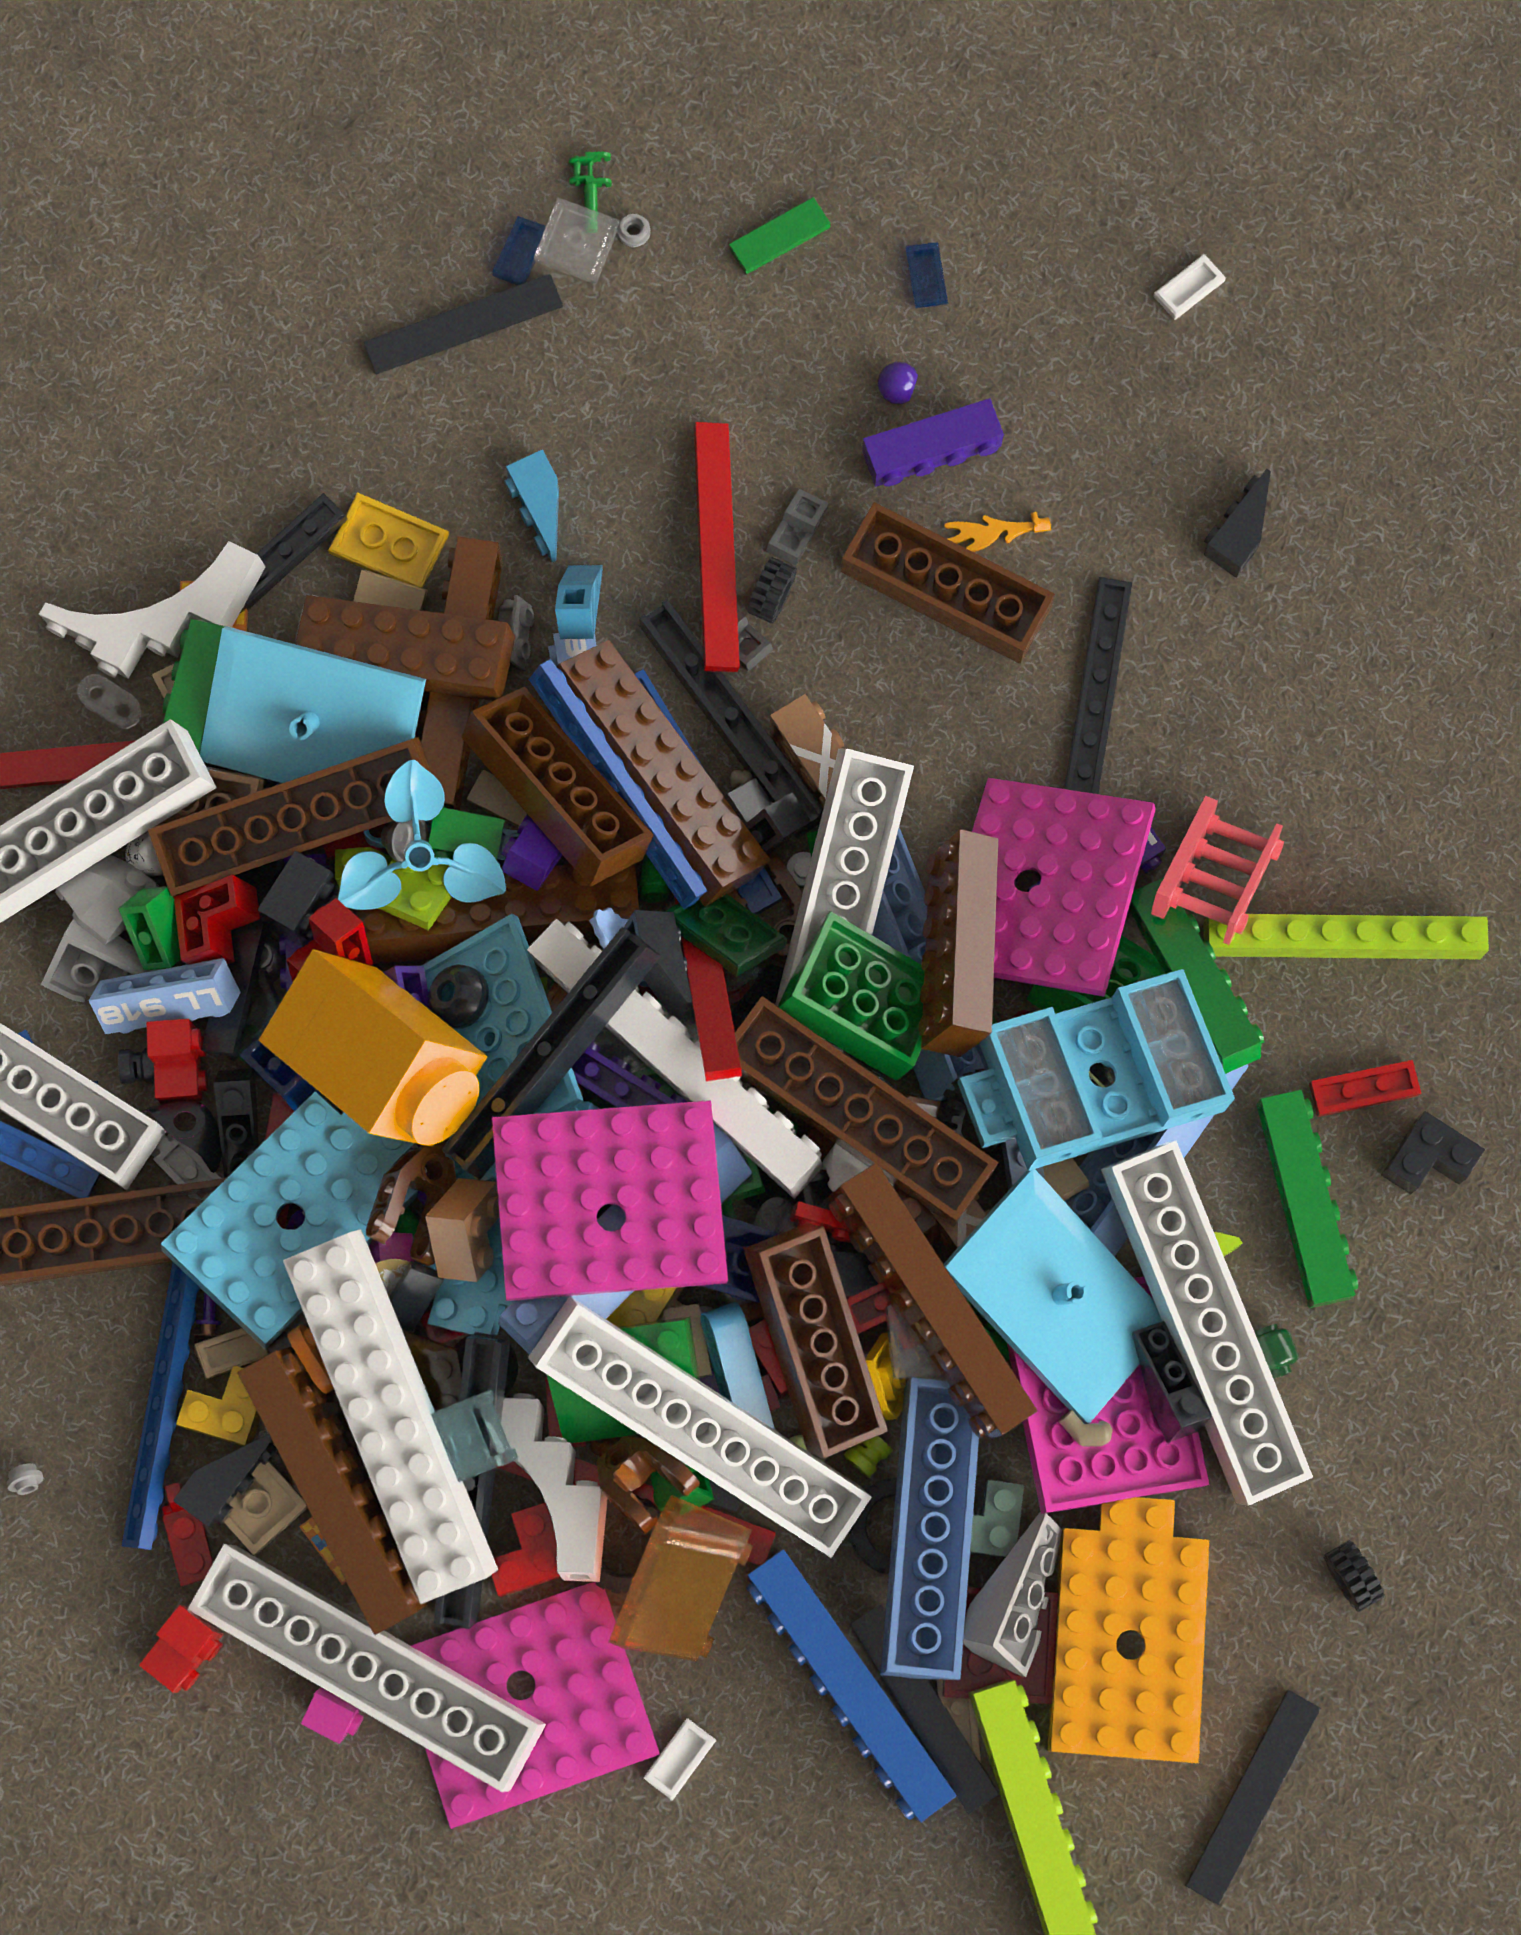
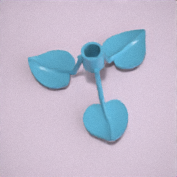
(416, 795)

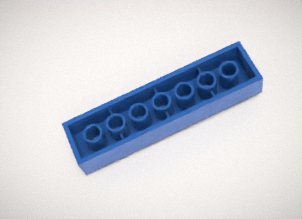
(851, 1687)

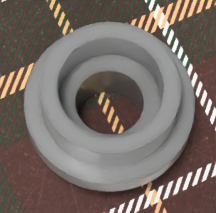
(637, 221)
(24, 1479)

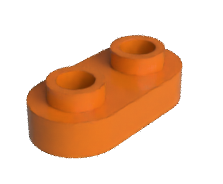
(308, 1353)

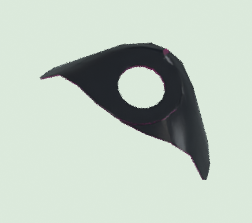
(202, 1139)

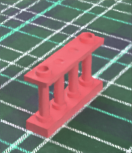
(1195, 846)

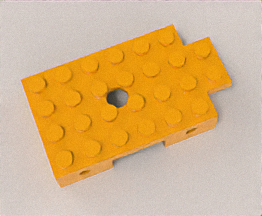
(1143, 1582)

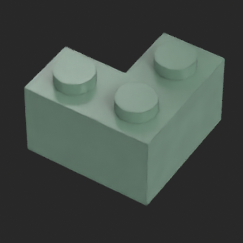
(998, 1526)

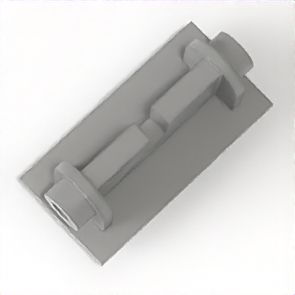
(520, 618)

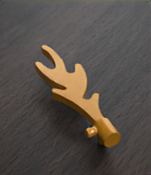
(986, 535)

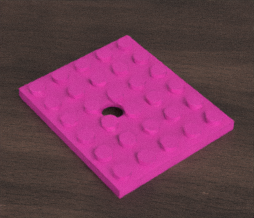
(1088, 865)
(571, 1163)
(1128, 1466)
(580, 1693)

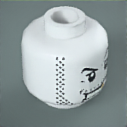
(143, 855)

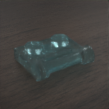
(465, 1441)

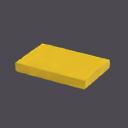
(388, 541)

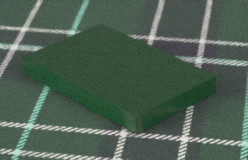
(728, 933)

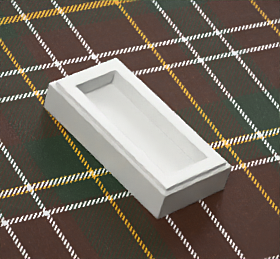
(1189, 286)
(679, 1759)

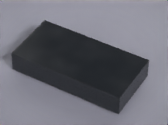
(414, 1294)

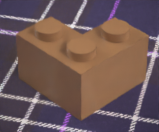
(460, 1229)

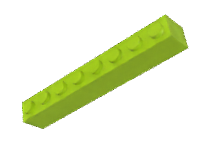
(1353, 936)
(1032, 1809)

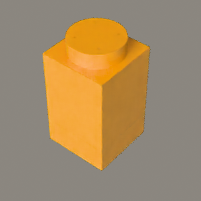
(375, 1051)

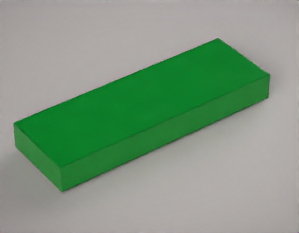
(779, 235)

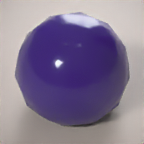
(897, 382)

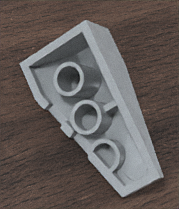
(99, 894)
(85, 961)
(1007, 1608)

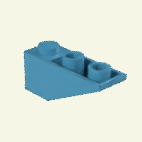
(538, 492)
(578, 601)

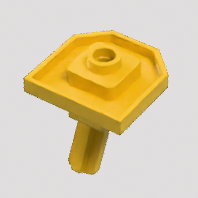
(888, 1390)

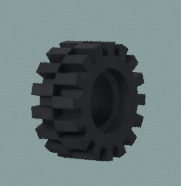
(772, 590)
(1354, 1576)

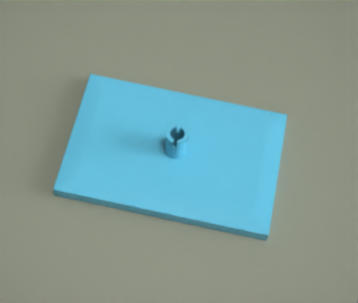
(301, 710)
(514, 1006)
(1054, 1294)

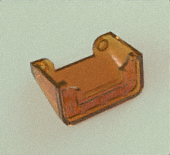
(681, 1582)

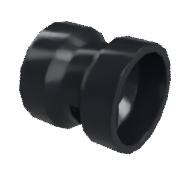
(135, 1066)

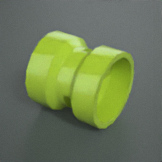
(867, 1454)

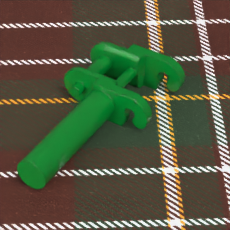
(592, 183)

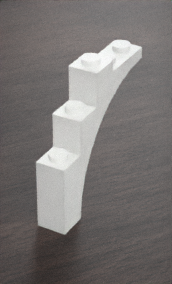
(121, 639)
(575, 1509)

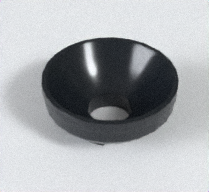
(469, 997)

